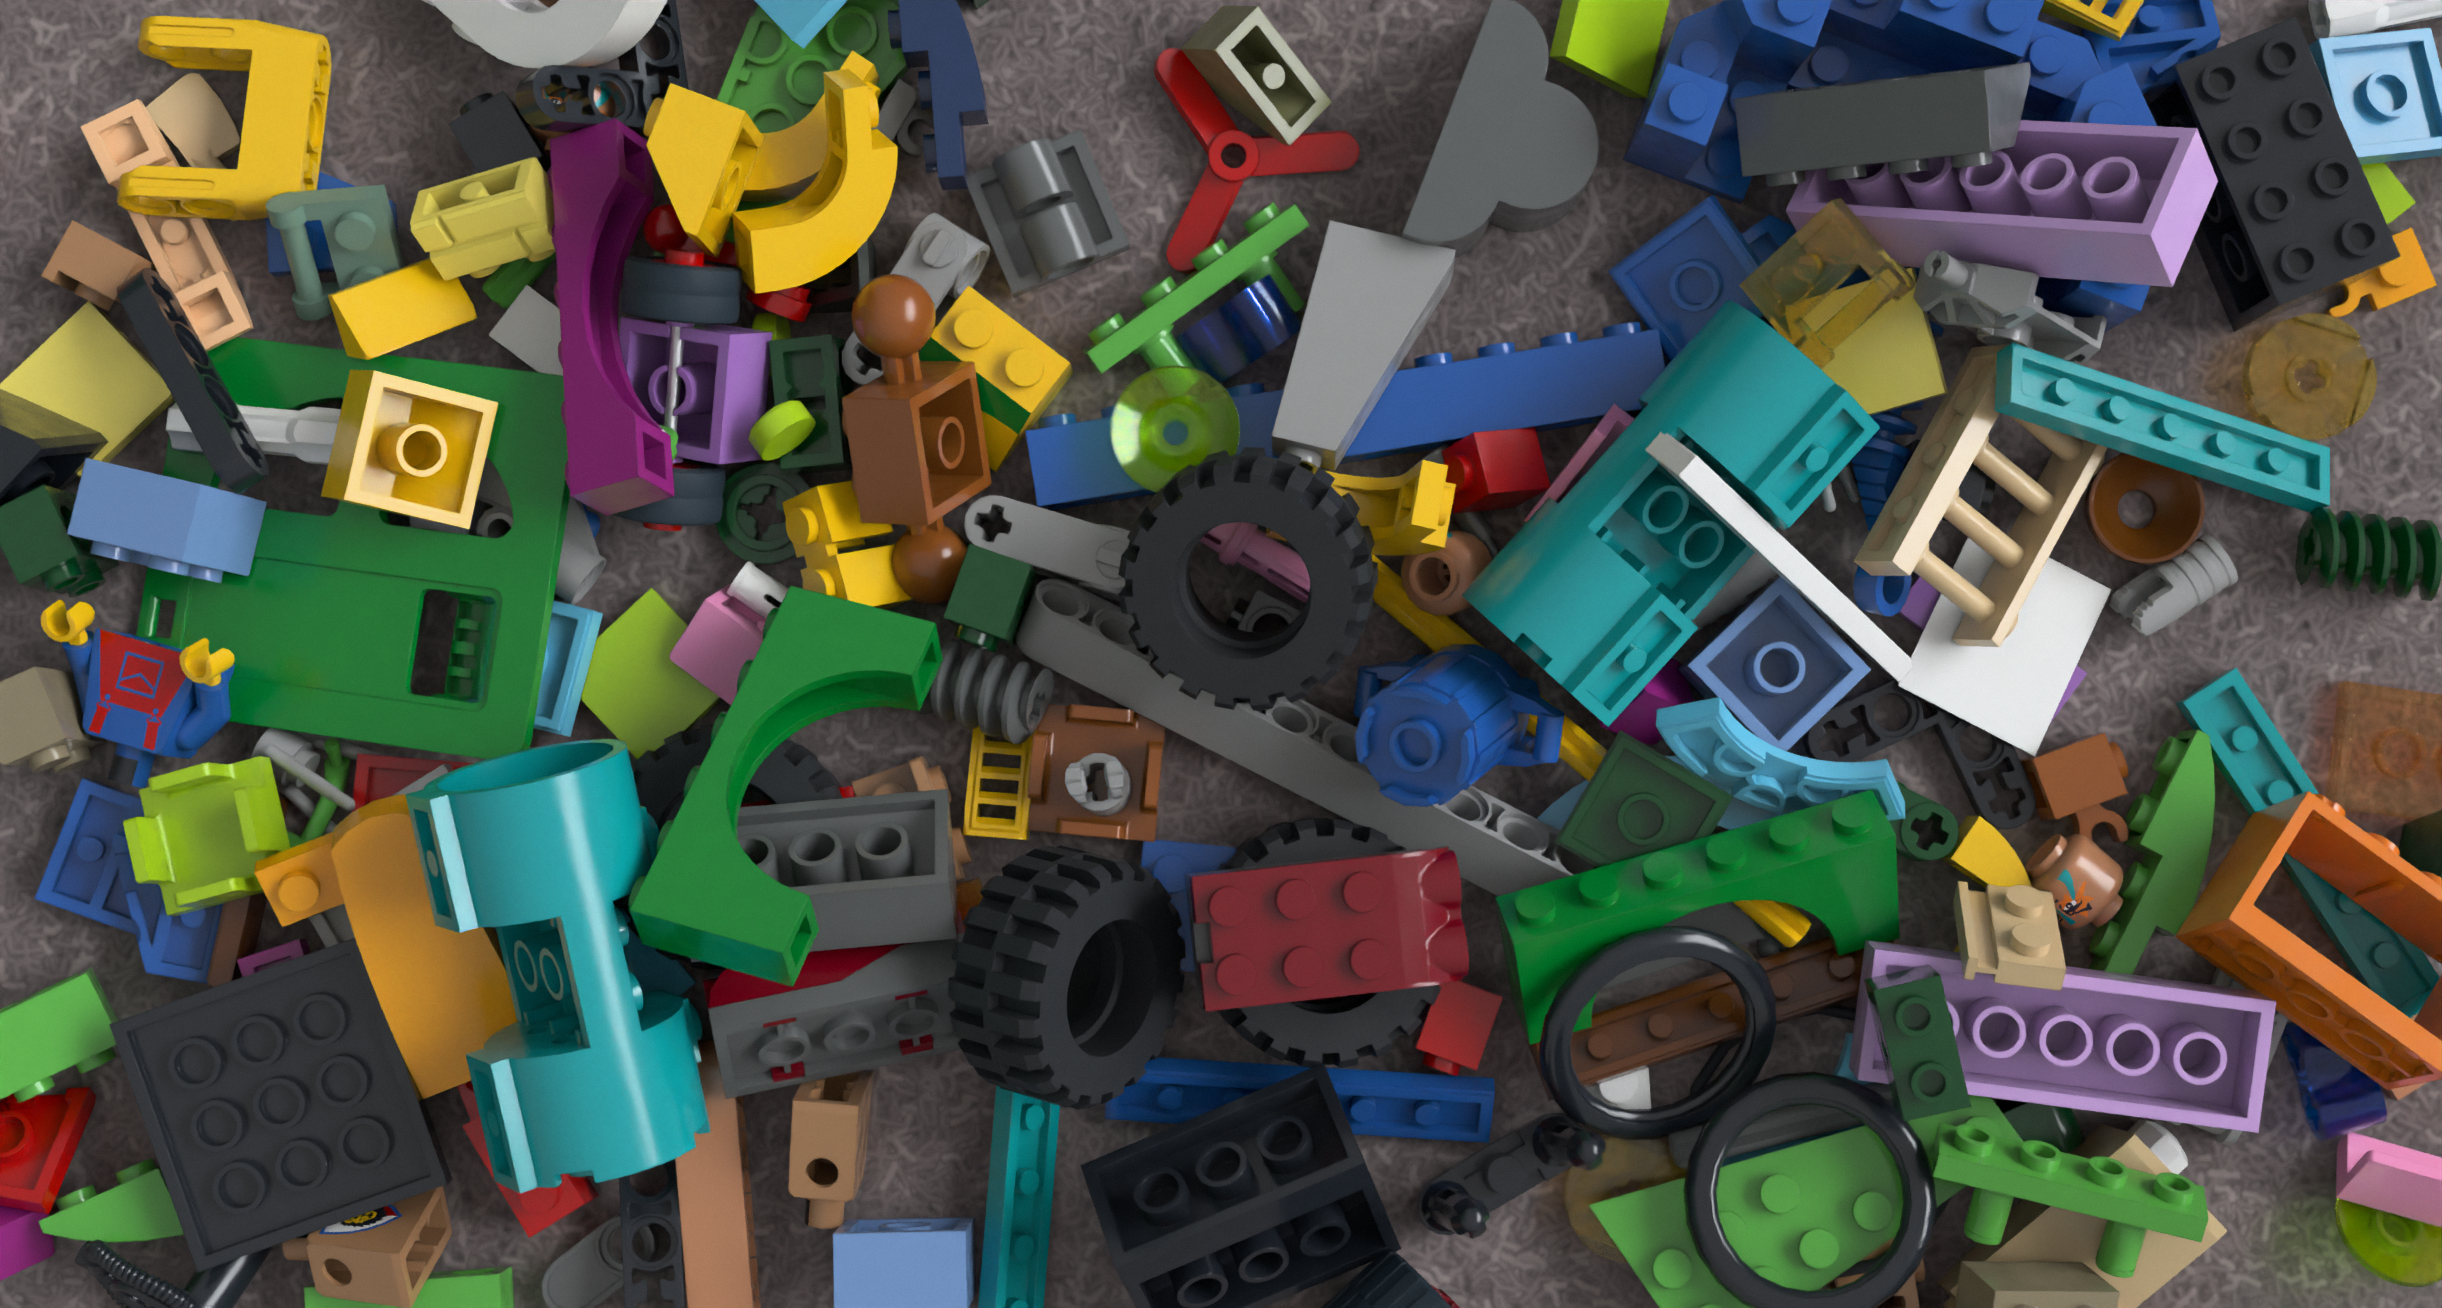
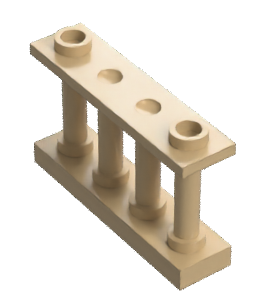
(1931, 491)

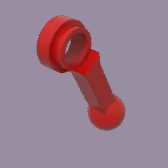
(664, 230)

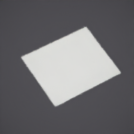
(2020, 683)

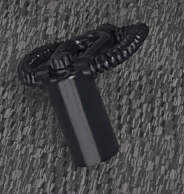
(136, 1288)

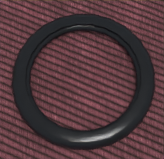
(1624, 955)
(1831, 1092)

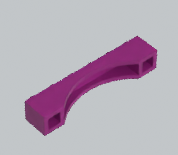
(599, 201)

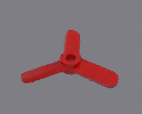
(1218, 132)

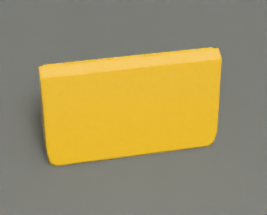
(399, 309)

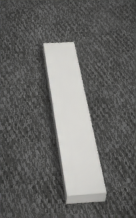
(1779, 555)

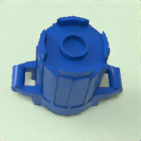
(1448, 722)

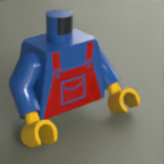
(142, 690)

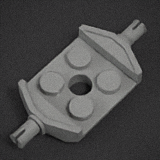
(2003, 308)

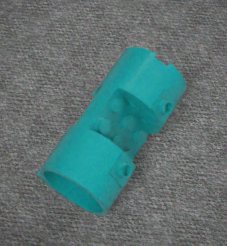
(1630, 555)
(593, 1065)

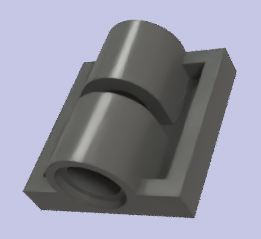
(1046, 211)

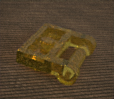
(1812, 267)

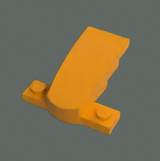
(433, 984)

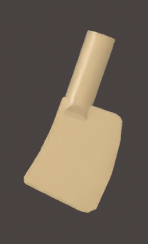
(196, 122)

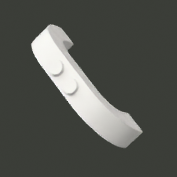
(565, 34)

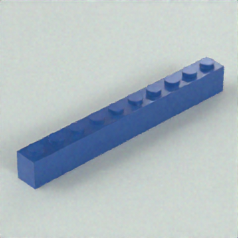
(1419, 410)

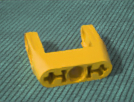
(280, 120)

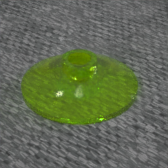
(1168, 397)
(2407, 1259)

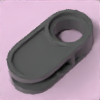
(590, 1269)

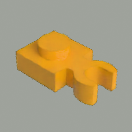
(2392, 282)

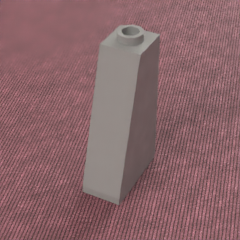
(1356, 330)

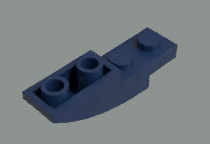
(937, 37)

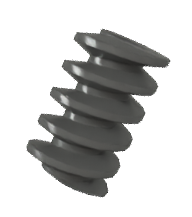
(988, 695)

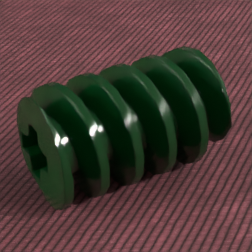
(2371, 549)

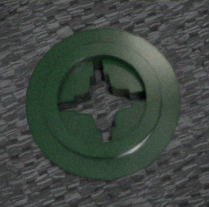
(739, 528)

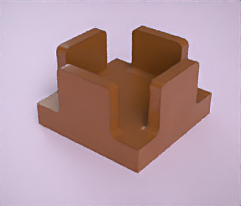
(1081, 730)

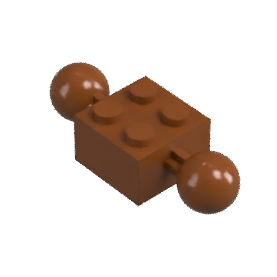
(914, 436)

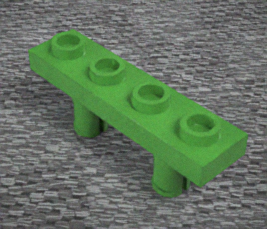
(1216, 266)
(2092, 1186)

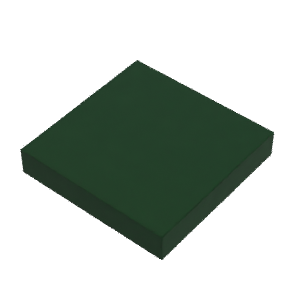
(1640, 806)

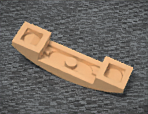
(180, 247)

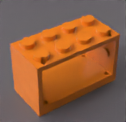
(2301, 980)

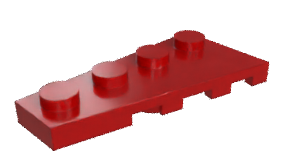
(39, 1145)

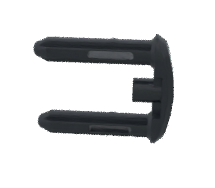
(1506, 1168)

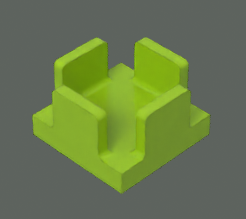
(207, 832)

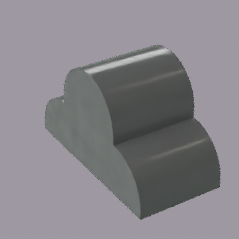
(1510, 144)

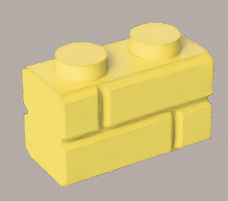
(486, 220)

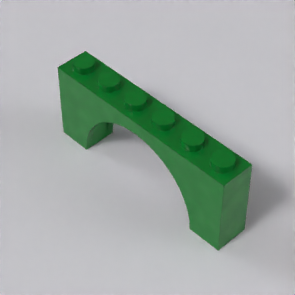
(813, 662)
(1821, 858)

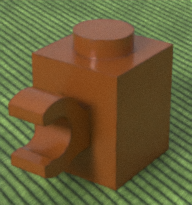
(2075, 782)

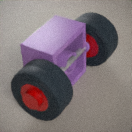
(693, 375)

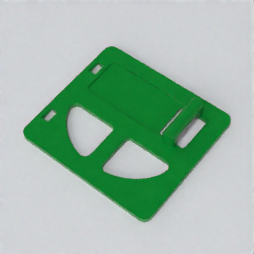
(338, 599)

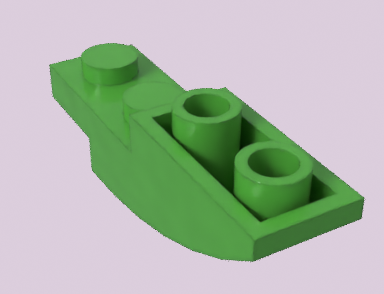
(2175, 836)
(129, 1212)

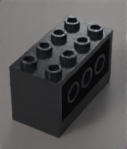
(2290, 190)
(1241, 1201)

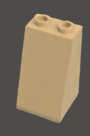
(2059, 1235)

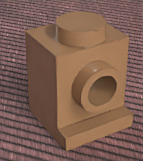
(94, 263)

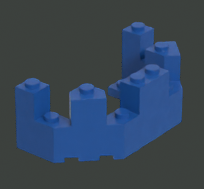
(1779, 45)

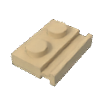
(2010, 935)

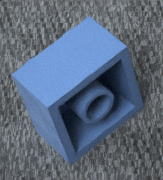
(165, 522)
(1775, 666)
(905, 1263)

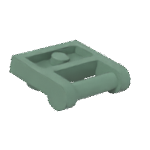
(357, 233)

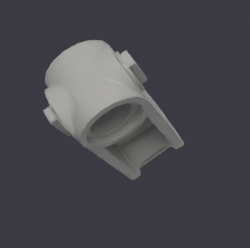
(944, 263)
(1053, 543)

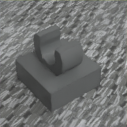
(897, 116)

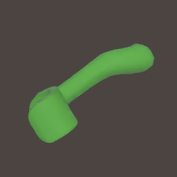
(335, 772)

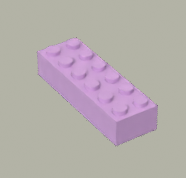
(2055, 204)
(2096, 1043)

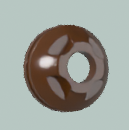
(2176, 505)

